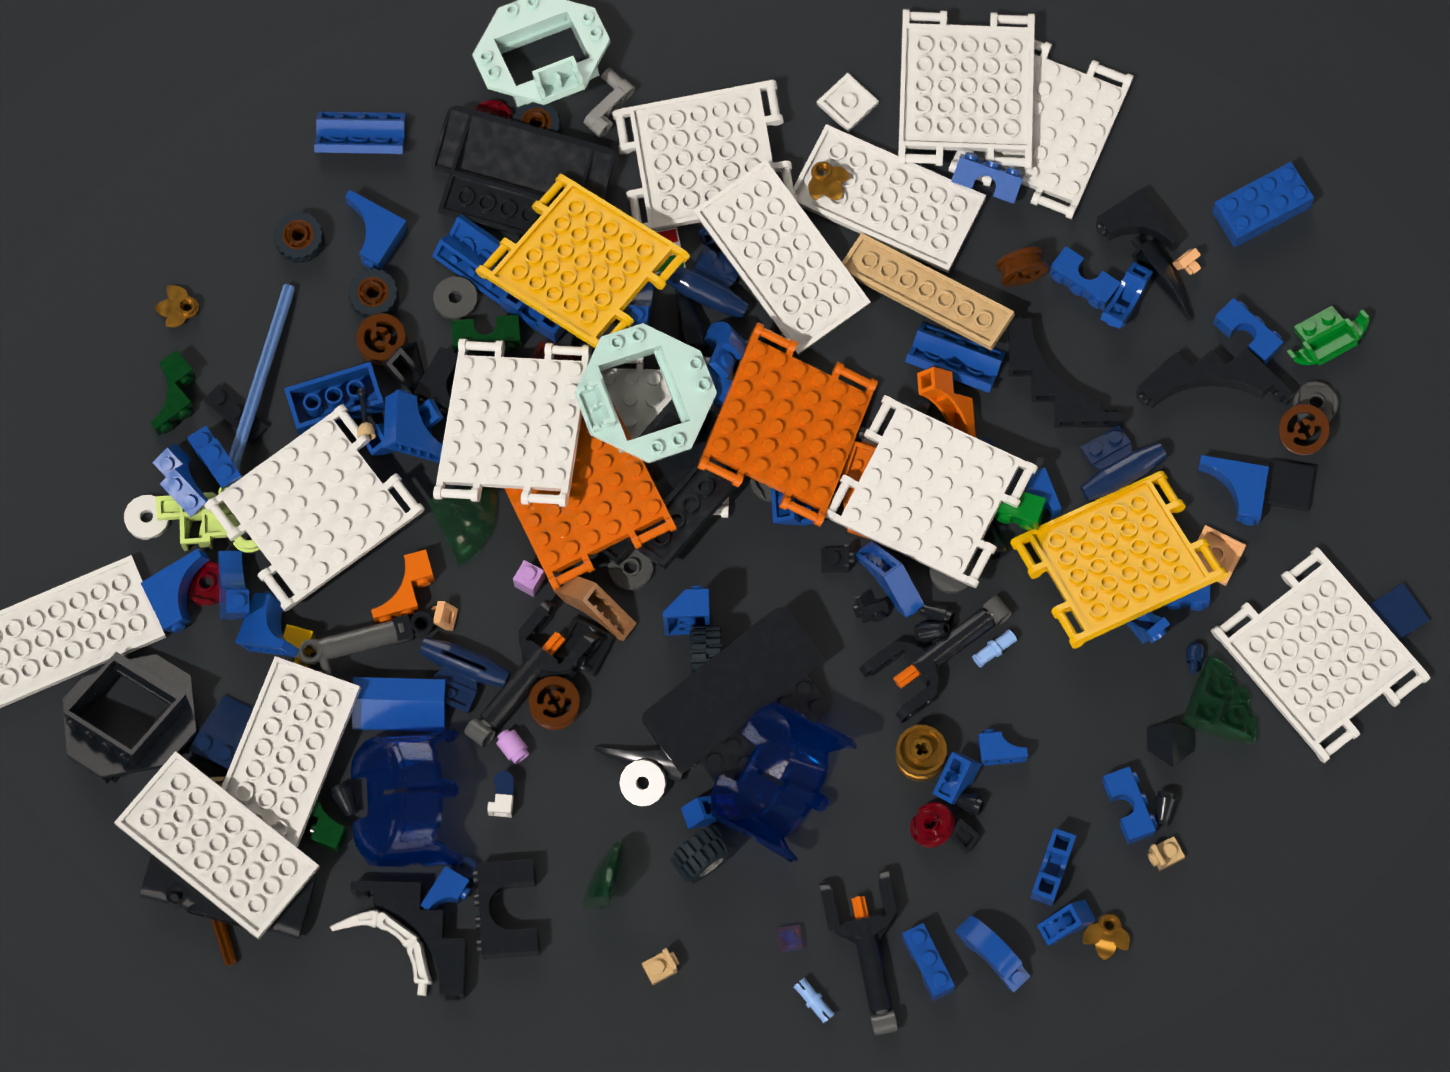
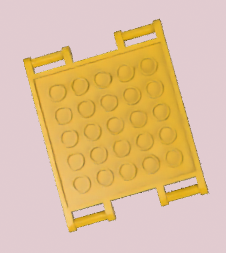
(582, 262)
(1118, 558)

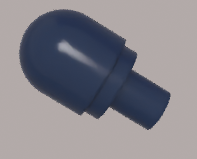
(1194, 656)

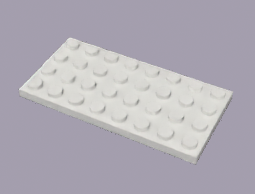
(892, 202)
(781, 256)
(74, 629)
(290, 745)
(217, 845)

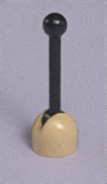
(365, 427)

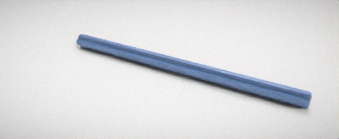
(261, 375)

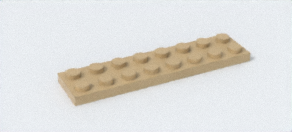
(927, 291)

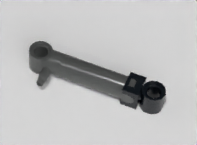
(395, 631)

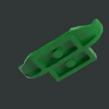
(1327, 336)

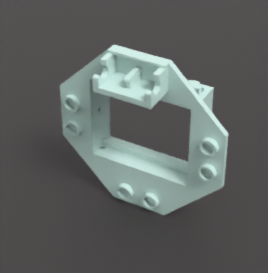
(533, 20)
(684, 376)

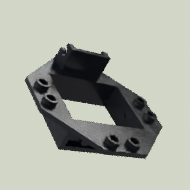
(170, 733)

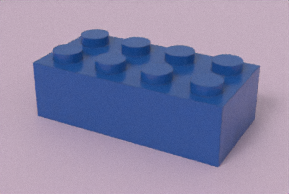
(1262, 204)
(321, 396)

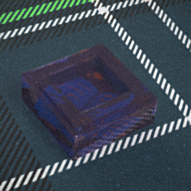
(789, 938)

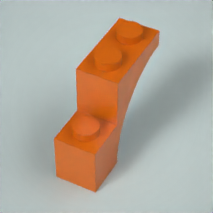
(957, 409)
(417, 573)

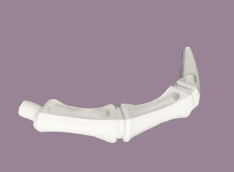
(408, 938)

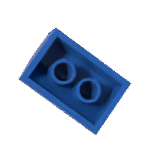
(686, 610)

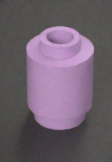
(512, 746)

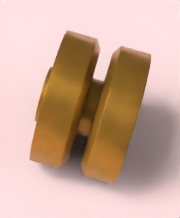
(921, 739)

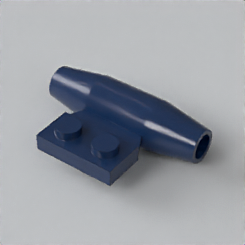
(710, 283)
(1117, 463)
(462, 671)

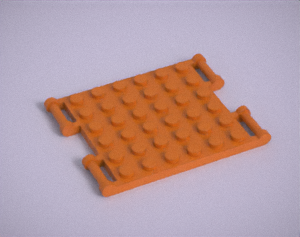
(787, 424)
(607, 503)

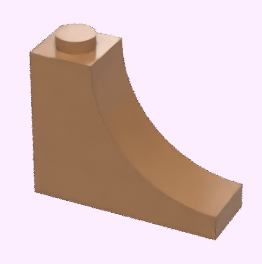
(597, 604)

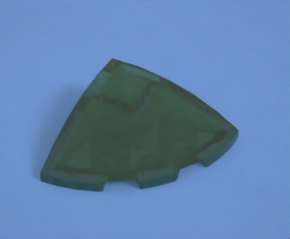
(465, 522)
(1220, 705)
(603, 879)

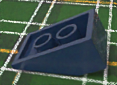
(221, 733)

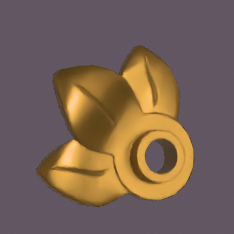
(829, 184)
(174, 306)
(1106, 940)

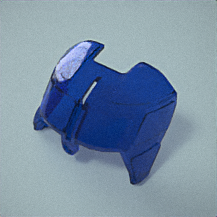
(794, 753)
(403, 825)

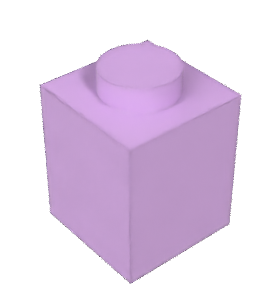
(529, 578)

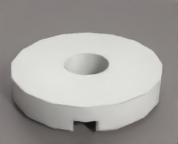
(133, 515)
(630, 787)

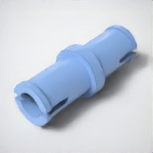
(994, 648)
(814, 1000)

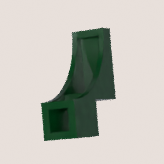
(176, 405)
(326, 831)

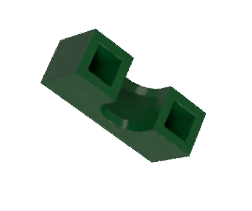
(506, 329)

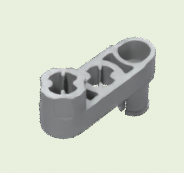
(598, 119)

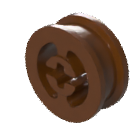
(1022, 266)
(376, 327)
(1320, 421)
(539, 710)

